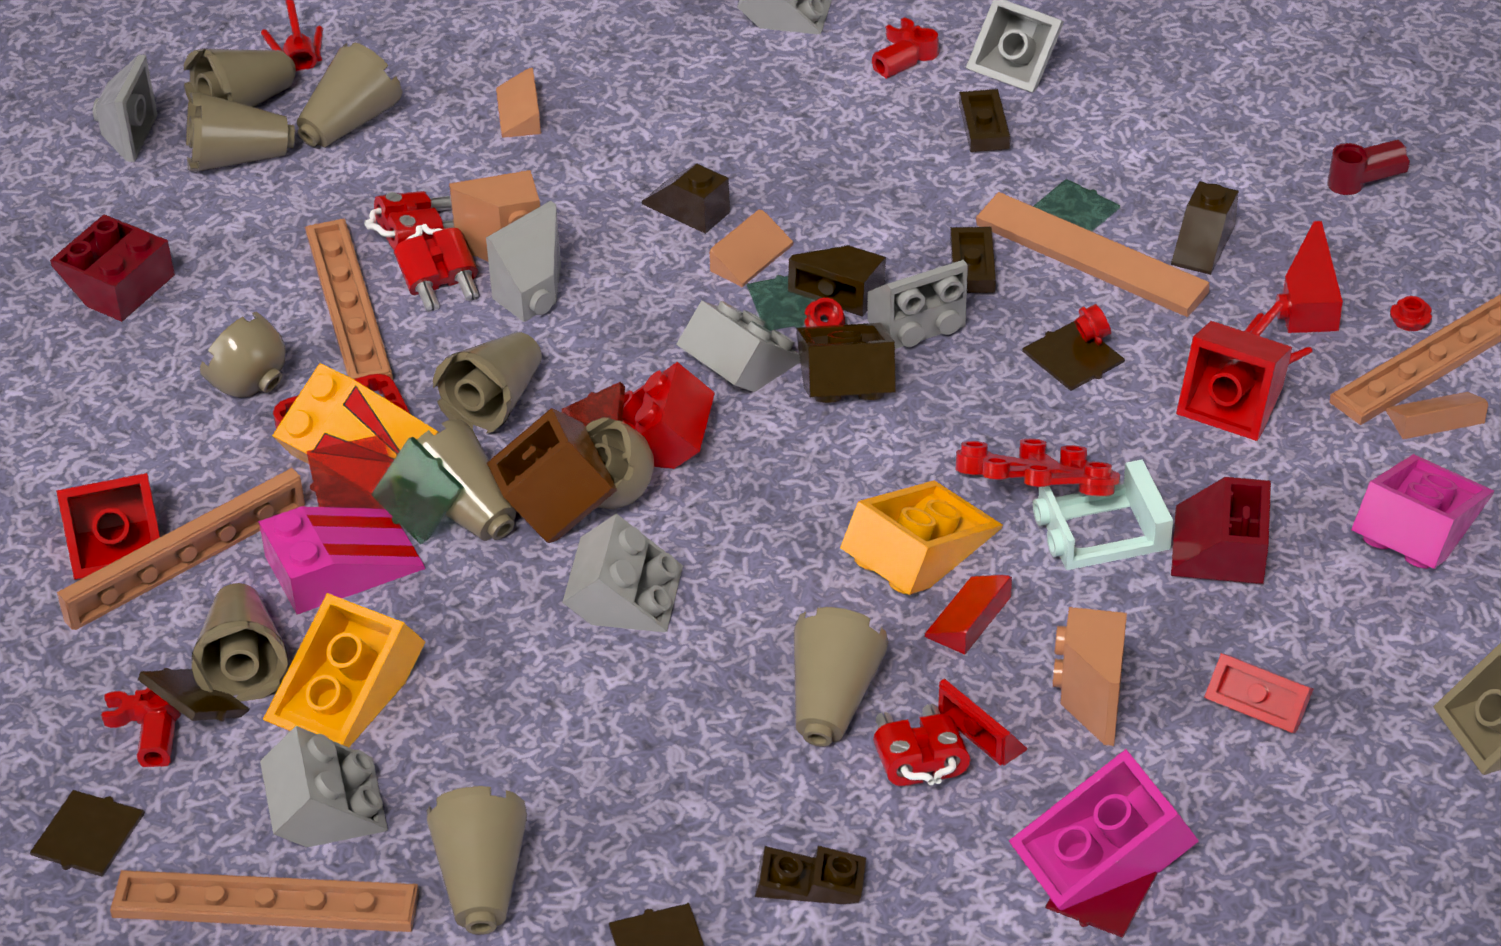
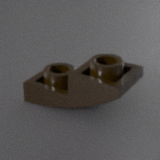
(825, 878)

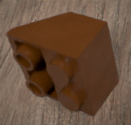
(552, 474)

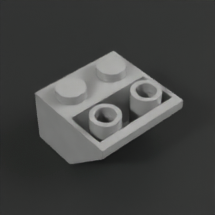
(787, 15)
(921, 304)
(737, 345)
(622, 579)
(321, 790)

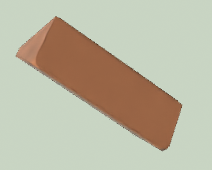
(518, 106)
(749, 249)
(1438, 414)

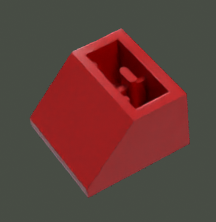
(670, 414)

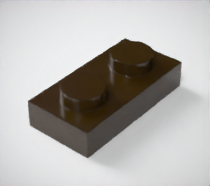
(984, 120)
(976, 249)

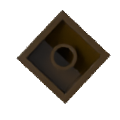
(846, 361)

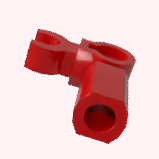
(909, 46)
(156, 722)

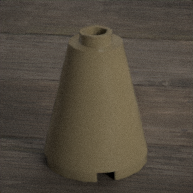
(239, 74)
(347, 96)
(233, 133)
(485, 378)
(480, 504)
(239, 646)
(833, 669)
(478, 852)

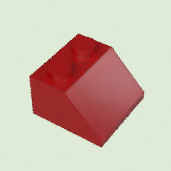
(1233, 379)
(107, 521)

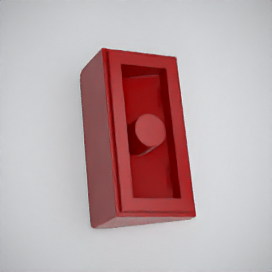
(970, 612)
(978, 725)

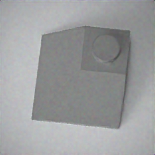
(1014, 44)
(127, 108)
(526, 263)

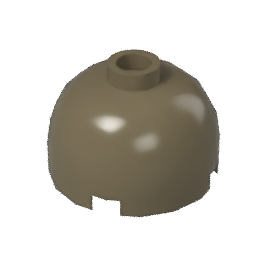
(246, 358)
(625, 458)

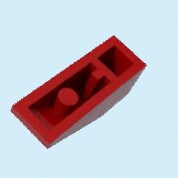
(1311, 287)

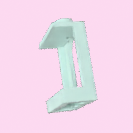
(1136, 492)

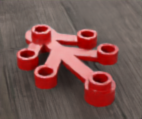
(1038, 467)

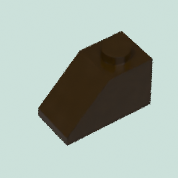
(693, 198)
(1205, 227)
(837, 274)

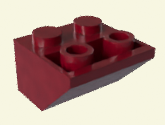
(114, 266)
(1223, 532)

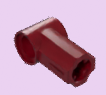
(1355, 165)

